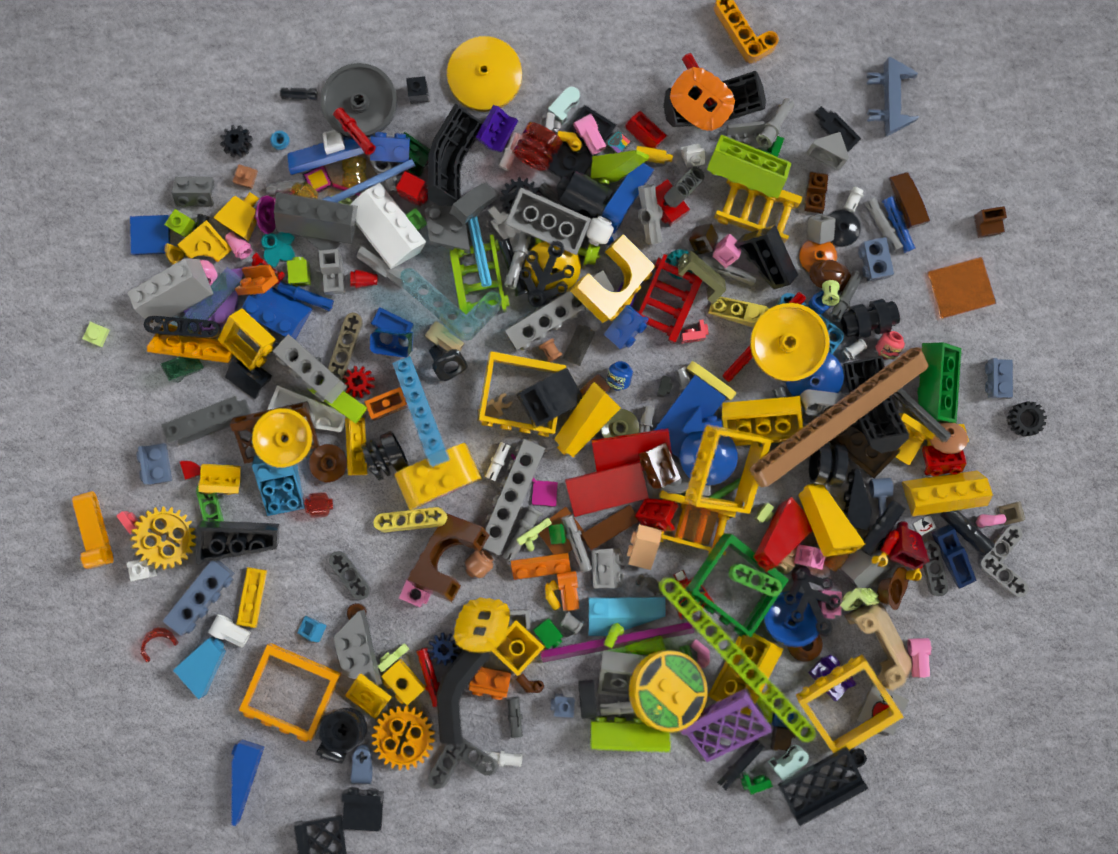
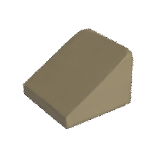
(1012, 512)

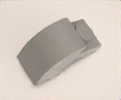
(332, 270)

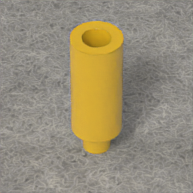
(656, 155)

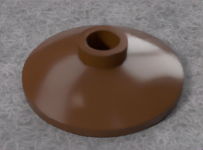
(319, 463)

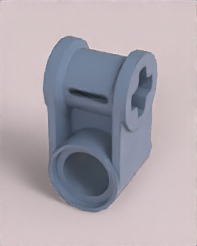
(362, 768)

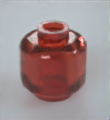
(318, 505)

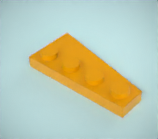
(189, 347)

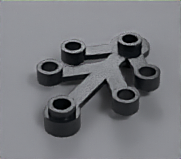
(544, 276)
(810, 596)

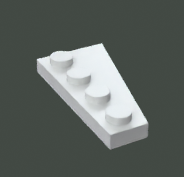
(322, 415)

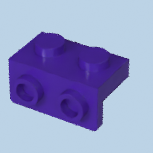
(496, 129)

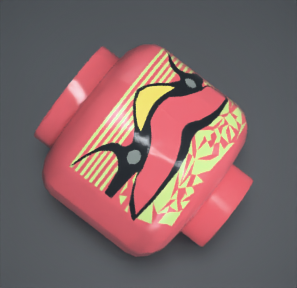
(890, 345)

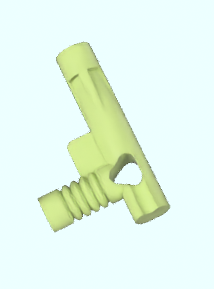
(531, 535)

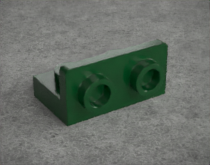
(419, 154)

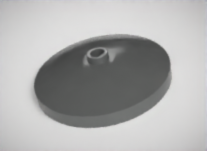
(356, 85)

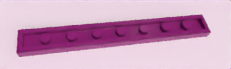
(621, 641)

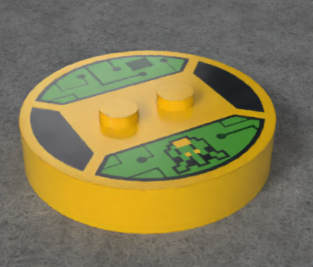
(668, 690)

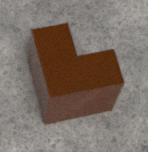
(990, 221)

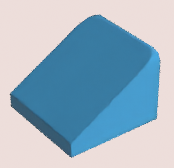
(311, 629)

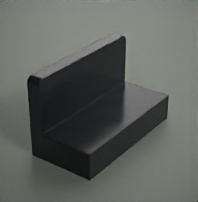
(247, 380)

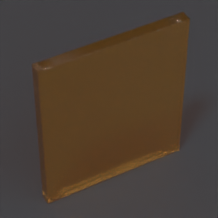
(961, 287)

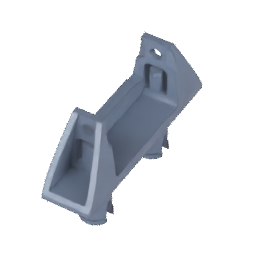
(891, 79)

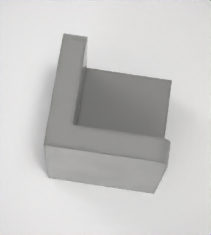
(821, 228)
(521, 616)

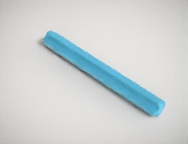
(479, 252)

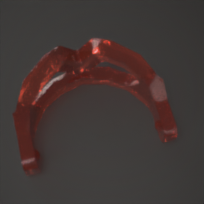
(153, 634)

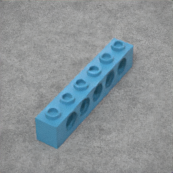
(420, 411)

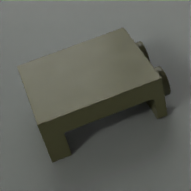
(705, 272)

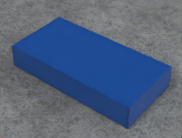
(388, 320)

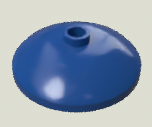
(829, 376)
(722, 464)
(780, 614)

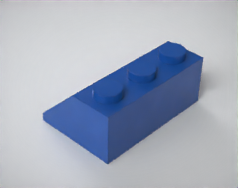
(277, 312)

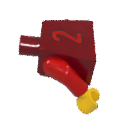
(905, 548)

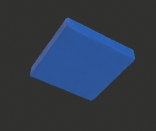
(149, 234)

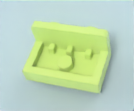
(857, 597)

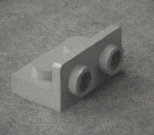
(607, 568)

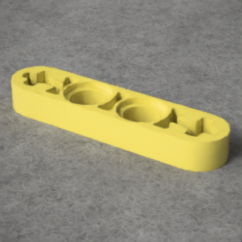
(410, 516)

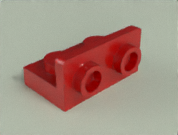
(942, 463)
(657, 514)

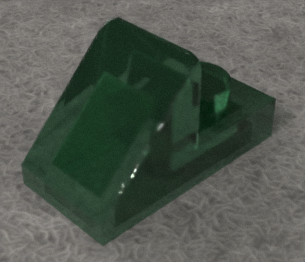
(181, 367)

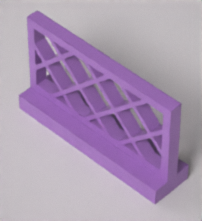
(719, 710)

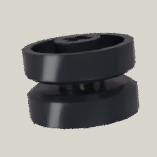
(829, 465)

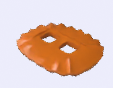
(693, 109)

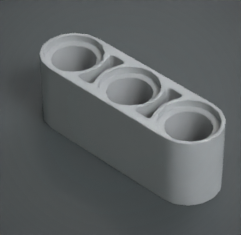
(818, 402)

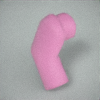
(990, 520)

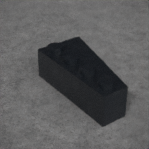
(234, 539)

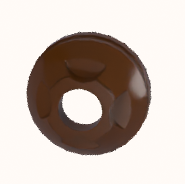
(805, 656)

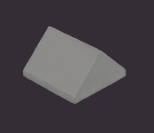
(829, 150)
(861, 570)

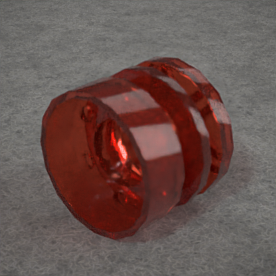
(537, 146)

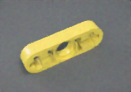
(695, 369)

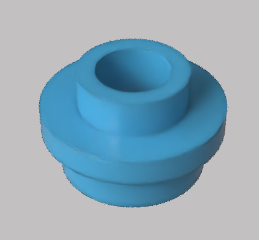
(277, 135)

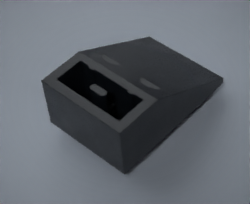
(550, 397)

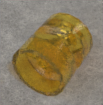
(354, 171)

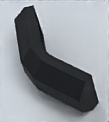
(746, 90)
(448, 154)
(882, 424)
(450, 693)

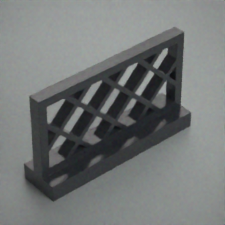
(828, 797)
(302, 835)

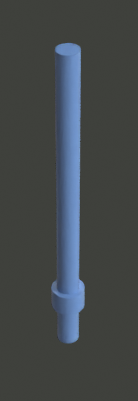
(371, 182)

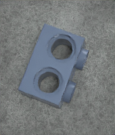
(881, 259)

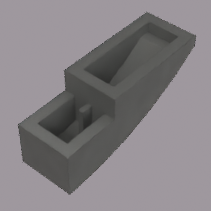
(473, 202)

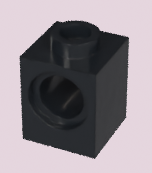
(417, 90)

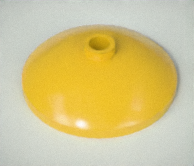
(566, 259)
(268, 437)

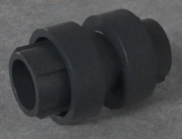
(878, 317)

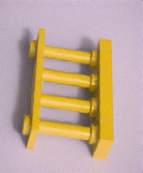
(788, 199)
(723, 516)

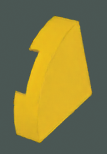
(173, 253)

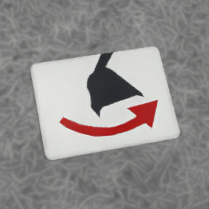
(924, 525)

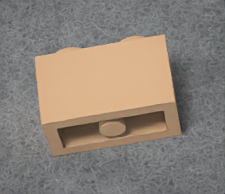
(644, 546)

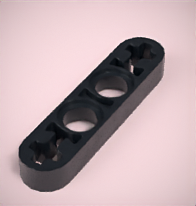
(182, 327)

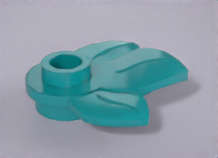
(279, 250)

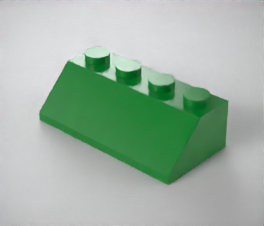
(940, 381)

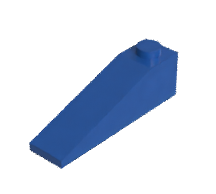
(244, 768)

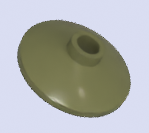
(624, 418)

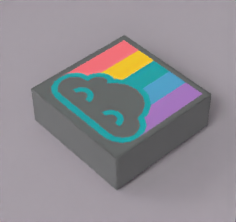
(618, 142)

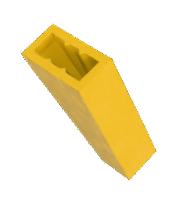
(586, 420)
(828, 522)

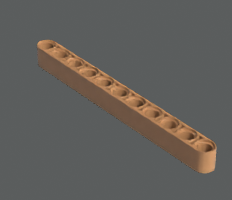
(839, 417)

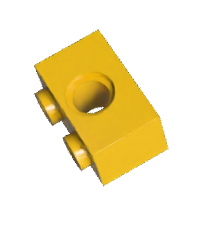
(414, 684)

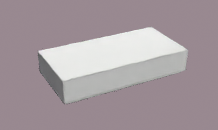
(333, 142)

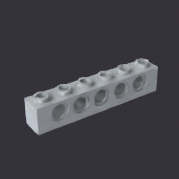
(514, 330)
(535, 452)

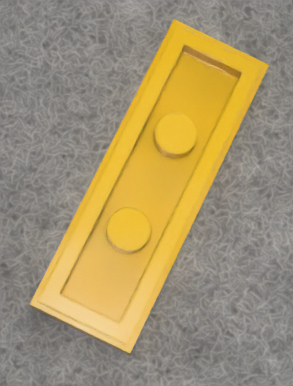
(354, 439)
(251, 597)

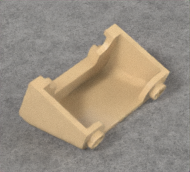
(899, 663)

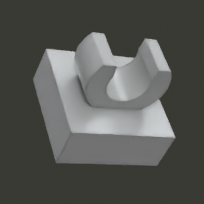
(548, 121)

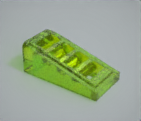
(646, 646)

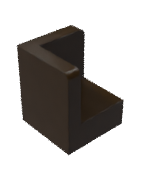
(703, 238)
(781, 738)

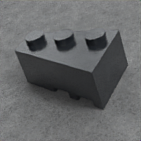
(769, 255)

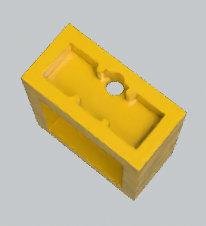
(238, 347)

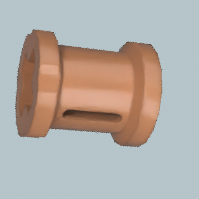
(550, 350)

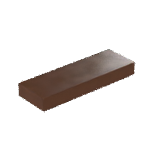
(609, 527)

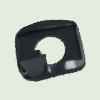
(440, 360)

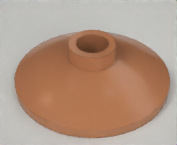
(957, 441)

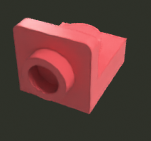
(692, 335)
(128, 520)

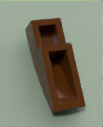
(909, 200)

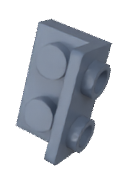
(999, 378)
(154, 464)

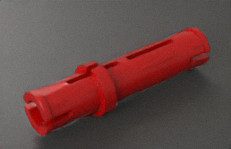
(350, 125)
(422, 656)

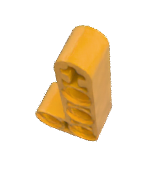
(742, 27)
(93, 531)

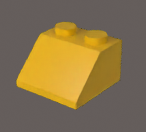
(518, 648)

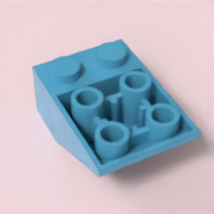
(278, 487)

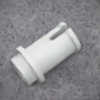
(853, 199)
(854, 349)

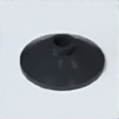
(853, 228)

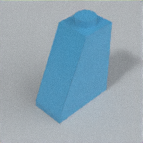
(201, 666)

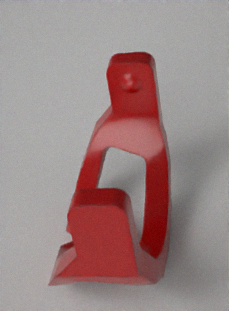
(257, 260)

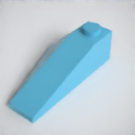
(623, 610)

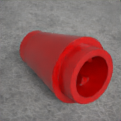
(362, 279)

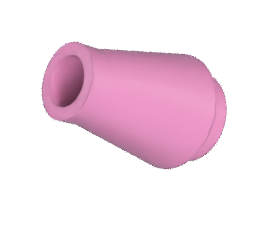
(239, 246)

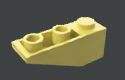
(737, 311)

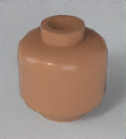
(479, 564)

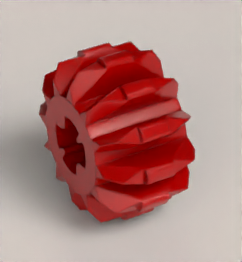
(356, 375)

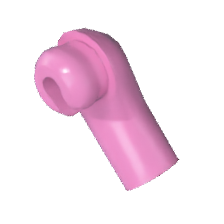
(703, 653)

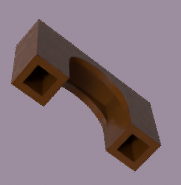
(454, 532)

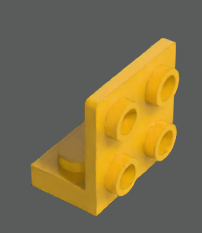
(917, 435)

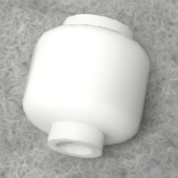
(599, 231)

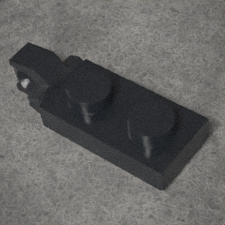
(833, 123)

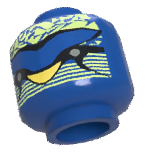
(619, 375)

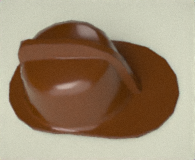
(829, 270)
(893, 589)

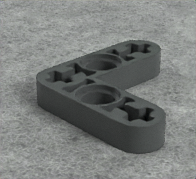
(462, 754)

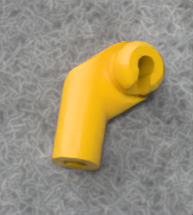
(572, 140)
(550, 587)

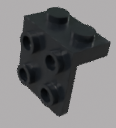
(362, 809)

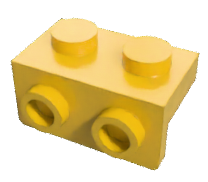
(219, 479)

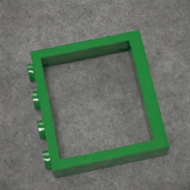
(763, 604)

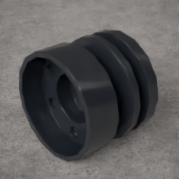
(384, 455)
(336, 738)

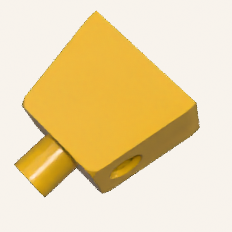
(239, 215)

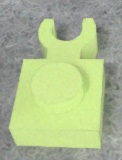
(389, 659)

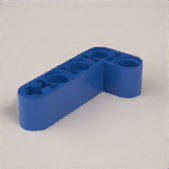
(626, 195)

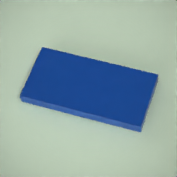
(315, 156)
(694, 394)

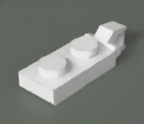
(504, 230)

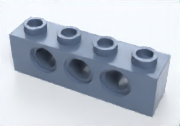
(176, 618)

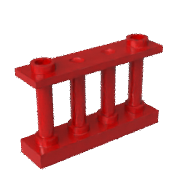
(687, 296)

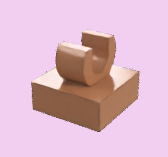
(245, 176)

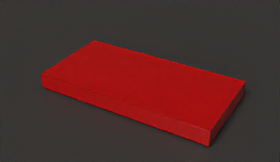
(626, 448)
(606, 488)

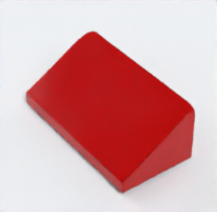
(645, 130)

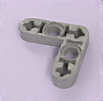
(997, 559)

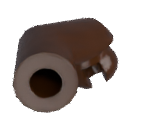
(530, 686)

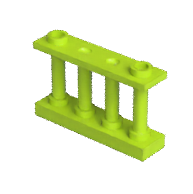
(461, 270)

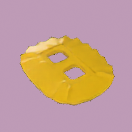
(495, 626)

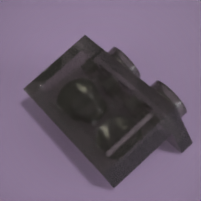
(652, 583)

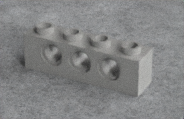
(331, 386)

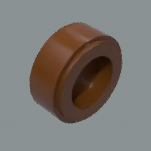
(354, 608)

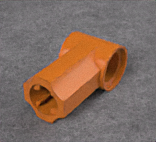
(568, 586)

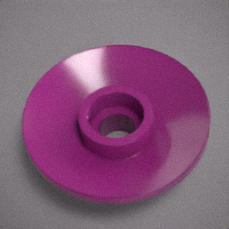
(265, 214)

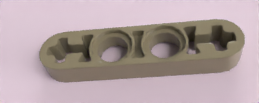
(347, 349)

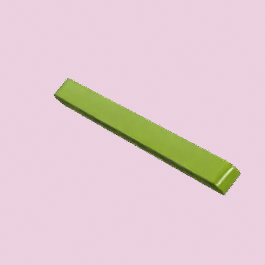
(744, 664)

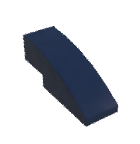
(954, 556)

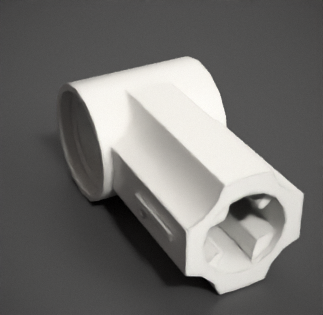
(225, 629)

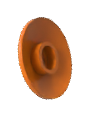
(808, 253)

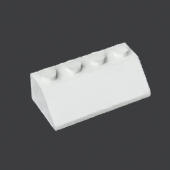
(387, 226)

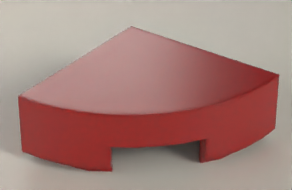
(190, 469)

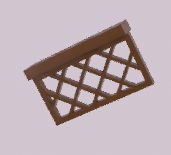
(248, 422)

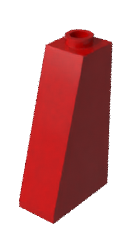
(783, 535)

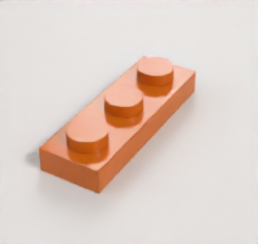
(540, 566)

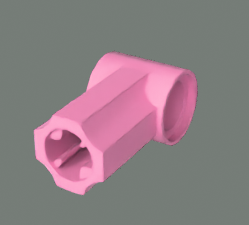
(587, 129)
(919, 650)

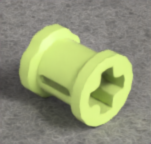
(828, 293)

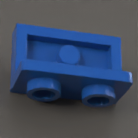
(390, 148)
(626, 327)

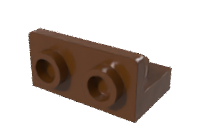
(659, 466)

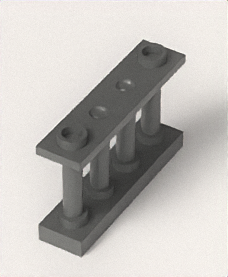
(204, 421)

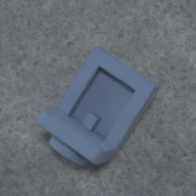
(563, 706)

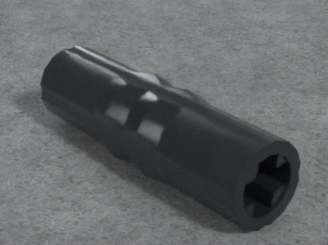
(882, 527)
(968, 531)

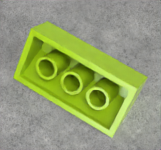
(749, 166)
(627, 735)

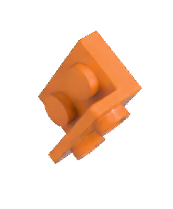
(257, 281)
(490, 682)

